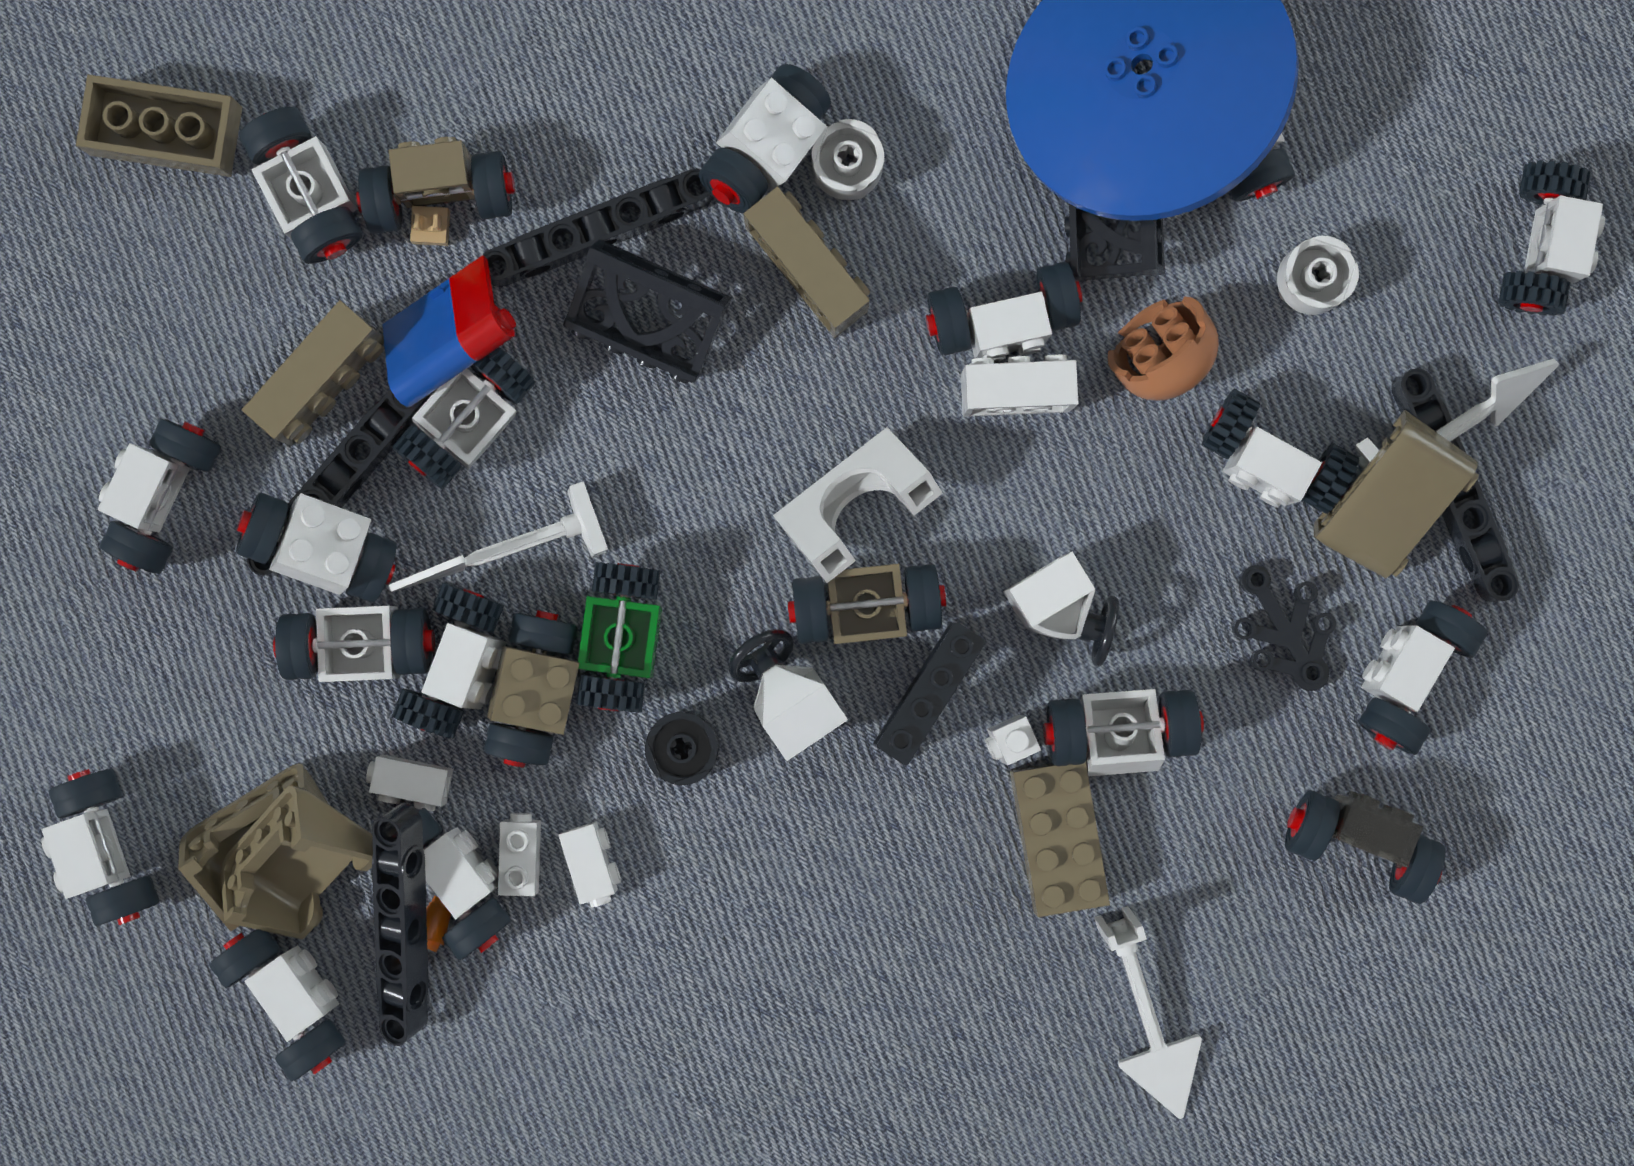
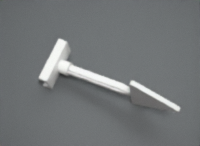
(1506, 394)
(582, 522)
(1165, 1068)

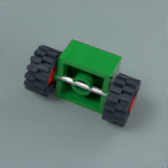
(619, 637)

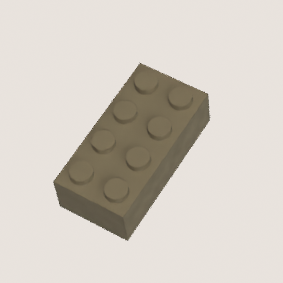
(159, 125)
(806, 262)
(315, 375)
(1059, 838)

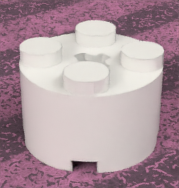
(833, 145)
(1335, 267)

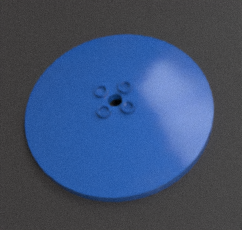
(1159, 137)

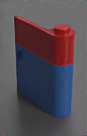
(444, 333)

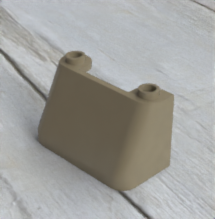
(1397, 497)
(209, 841)
(287, 861)

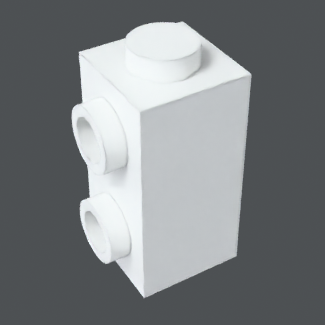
(1012, 740)
(409, 780)
(519, 855)
(589, 864)

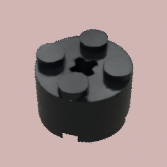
(674, 767)

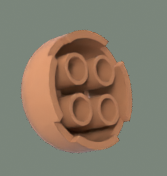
(1174, 365)

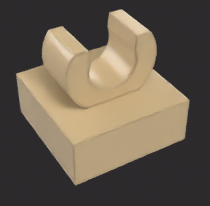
(430, 225)

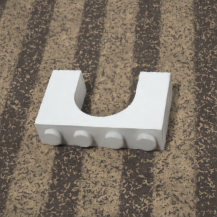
(877, 465)

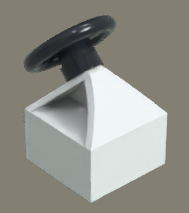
(1058, 602)
(790, 699)

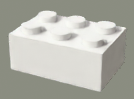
(1019, 386)

